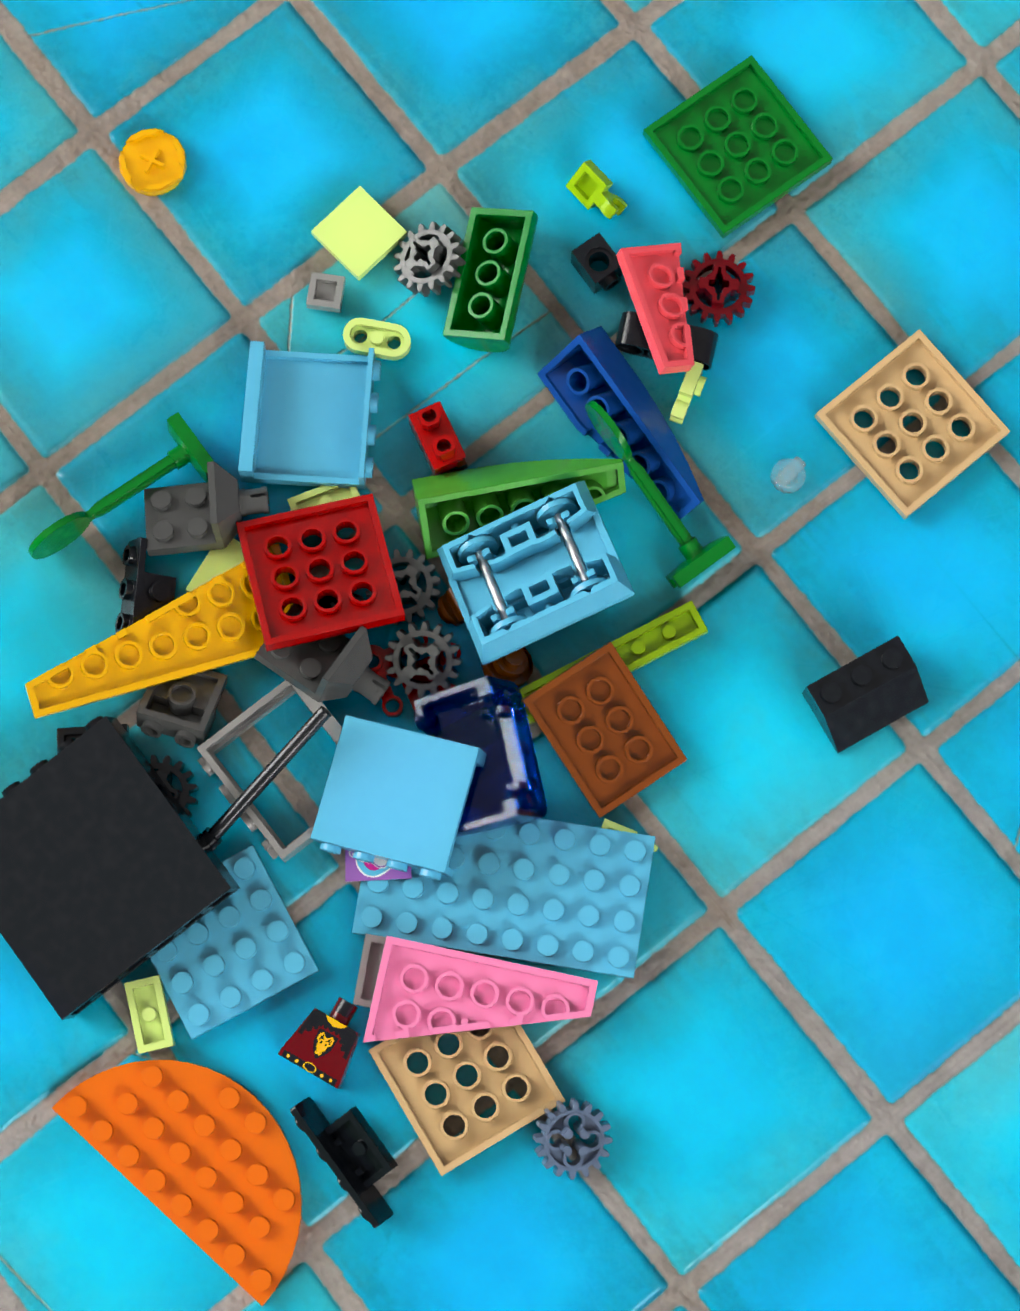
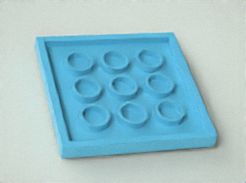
(234, 952)

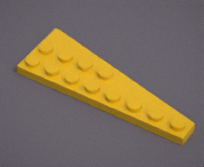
(183, 638)

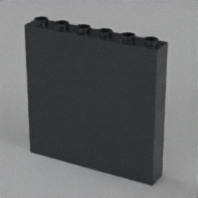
(98, 867)

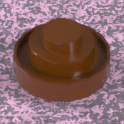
(512, 667)

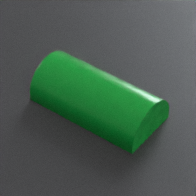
(492, 279)

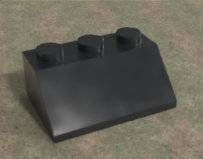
(866, 694)

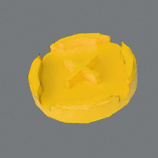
(152, 162)

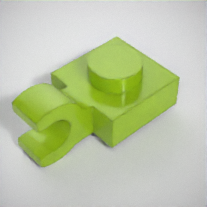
(592, 188)

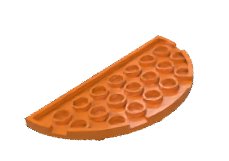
(202, 1158)

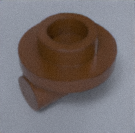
(449, 609)

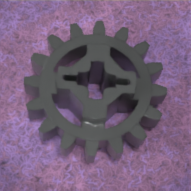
(429, 259)
(412, 575)
(413, 648)

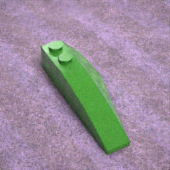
(471, 498)

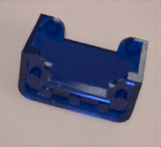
(493, 718)

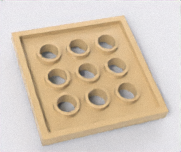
(910, 447)
(479, 1132)

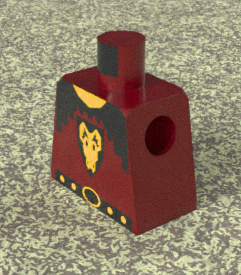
(324, 1043)

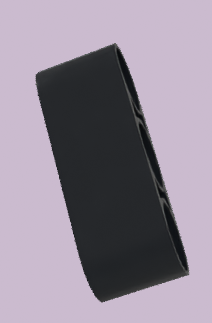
(633, 341)

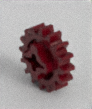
(730, 288)

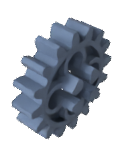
(588, 1124)

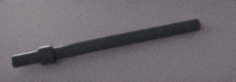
(259, 784)

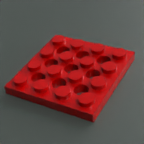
(315, 621)

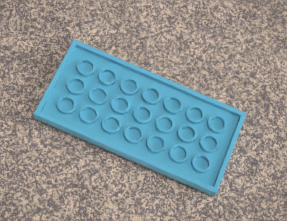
(525, 895)

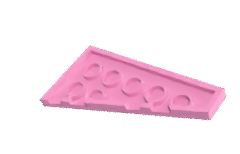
(450, 991)

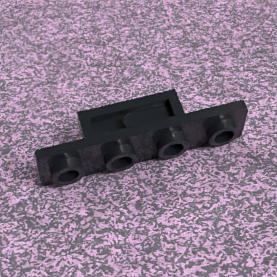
(141, 590)
(352, 1154)

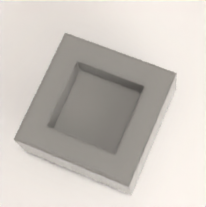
(325, 292)

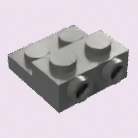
(182, 708)

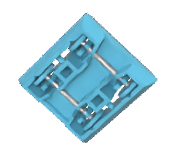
(539, 579)

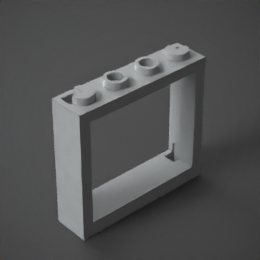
(232, 790)

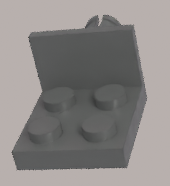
(199, 513)
(327, 666)

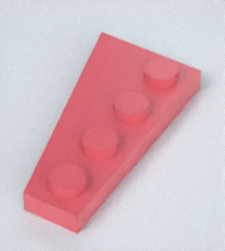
(658, 297)

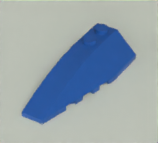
(598, 372)

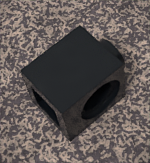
(596, 250)

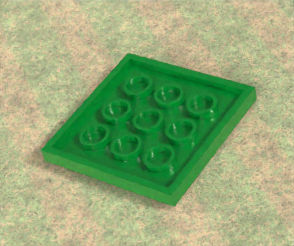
(737, 146)

